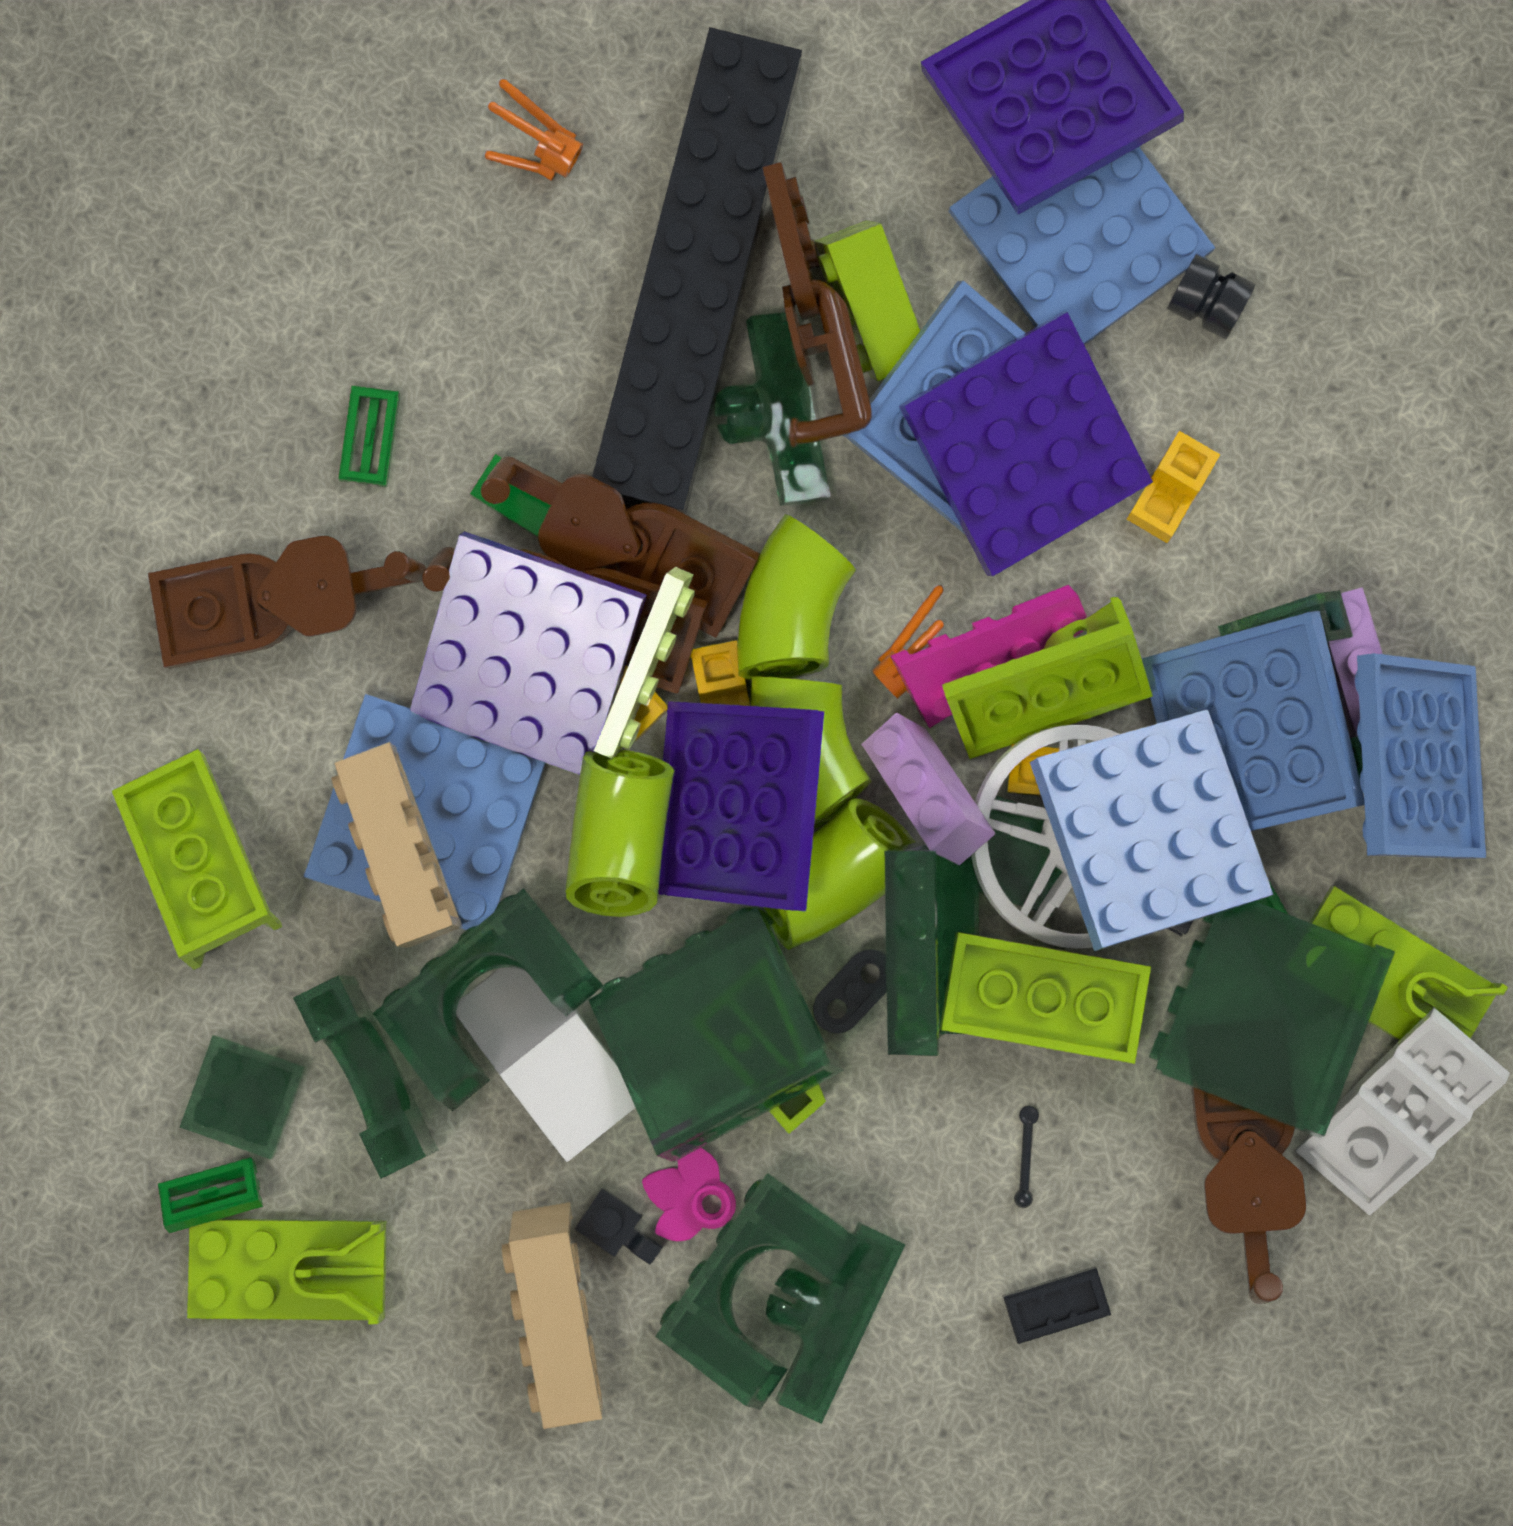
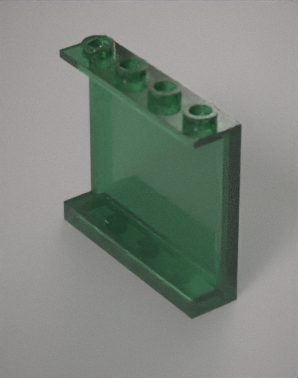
(924, 909)
(1272, 1014)
(712, 1034)

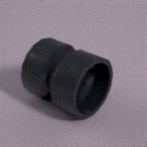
(1211, 296)

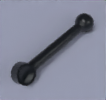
(1028, 1116)

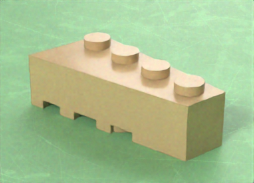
(396, 846)
(553, 1316)

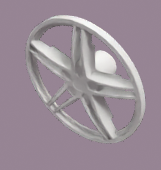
(981, 859)

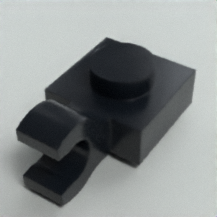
(612, 1224)

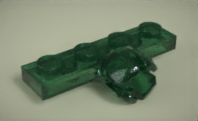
(767, 406)
(829, 1323)

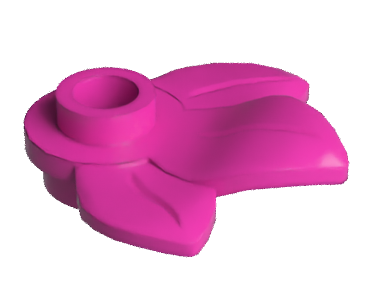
(681, 1195)

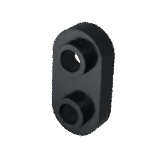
(853, 991)

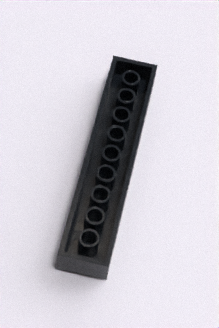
(697, 269)

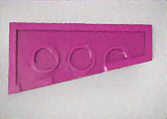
(983, 647)

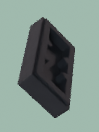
(1056, 1305)

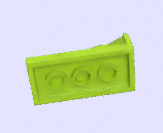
(1051, 686)
(192, 857)
(1418, 973)
(1045, 998)
(287, 1270)

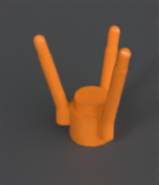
(555, 147)
(886, 670)

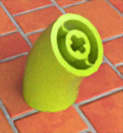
(790, 604)
(840, 772)
(618, 833)
(844, 872)

